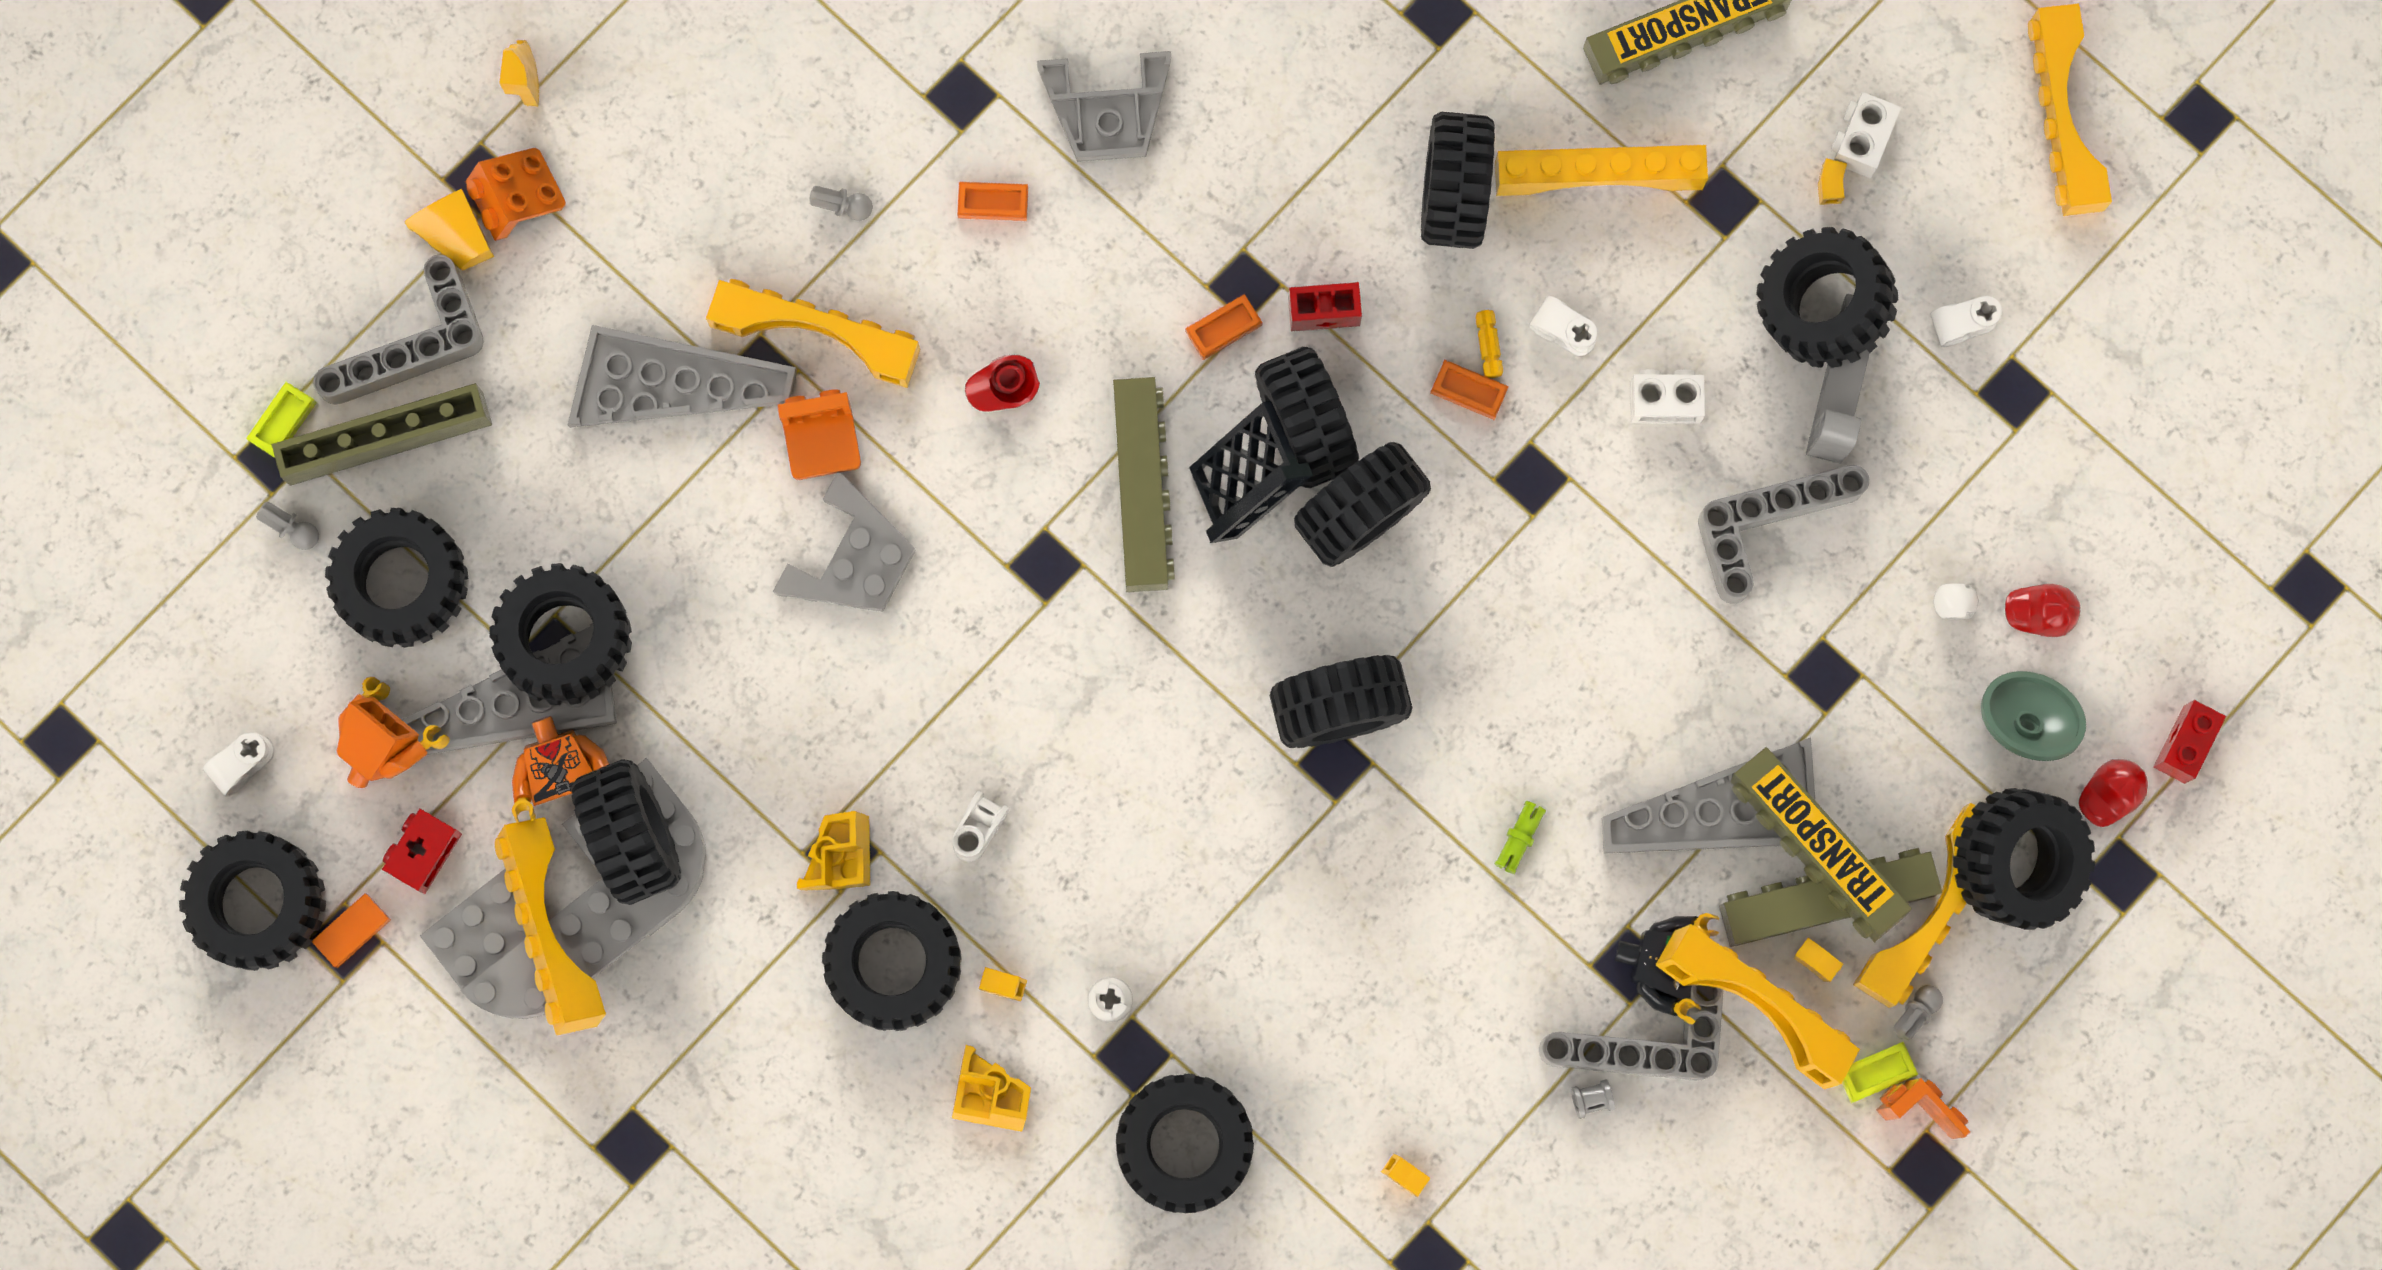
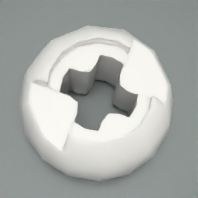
(1955, 601)
(1098, 1007)

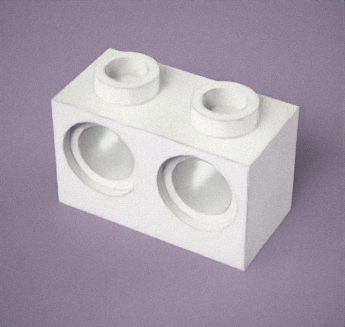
(1870, 137)
(1668, 407)

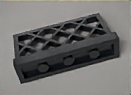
(1257, 497)

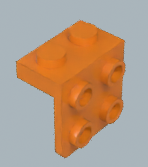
(513, 190)
(820, 434)
(1902, 1098)

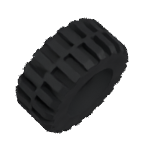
(1457, 180)
(1803, 264)
(1309, 413)
(1362, 504)
(361, 549)
(533, 599)
(1340, 701)
(626, 832)
(2060, 867)
(208, 885)
(851, 933)
(1194, 1094)

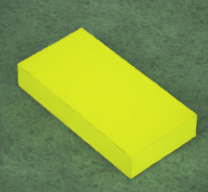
(281, 418)
(1878, 1072)

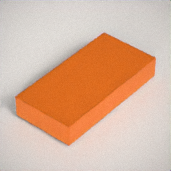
(993, 201)
(1223, 327)
(1469, 389)
(351, 930)

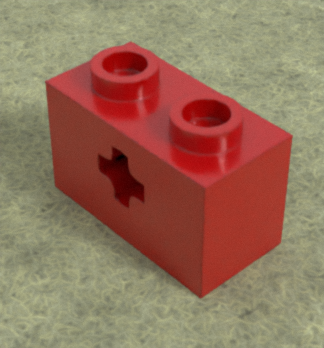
(1324, 306)
(2189, 741)
(414, 868)

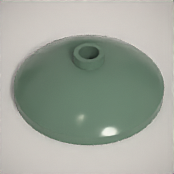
(2033, 716)

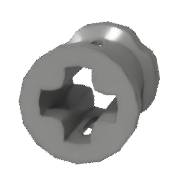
(1592, 1098)

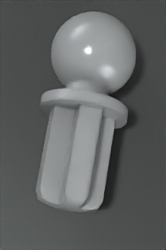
(856, 206)
(302, 534)
(1918, 1012)

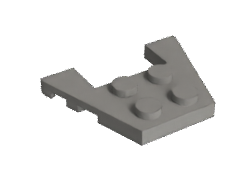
(1110, 121)
(865, 563)

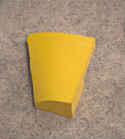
(520, 73)
(452, 230)
(839, 854)
(989, 1094)

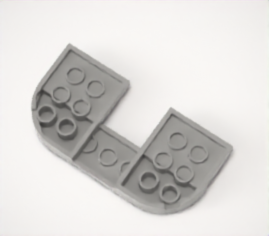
(486, 946)

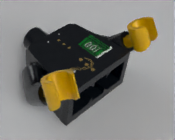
(1651, 982)

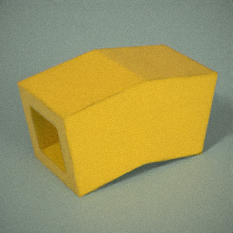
(1831, 182)
(1818, 960)
(1002, 984)
(1405, 1175)

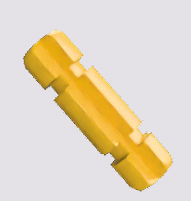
(1489, 343)

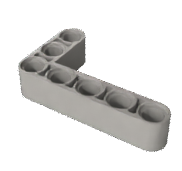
(412, 346)
(1834, 422)
(1768, 512)
(1646, 1050)

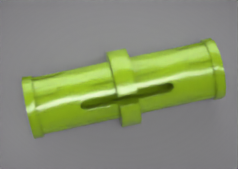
(1520, 837)

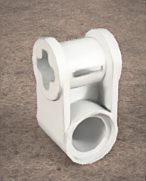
(1960, 320)
(1560, 324)
(235, 766)
(979, 824)

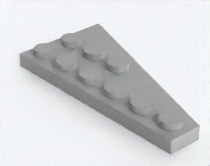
(654, 378)
(501, 713)
(1701, 813)

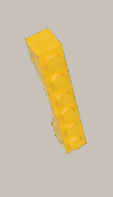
(1553, 169)
(2080, 177)
(746, 311)
(1891, 970)
(569, 993)
(1815, 1047)

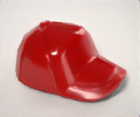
(1003, 384)
(2043, 610)
(2113, 792)

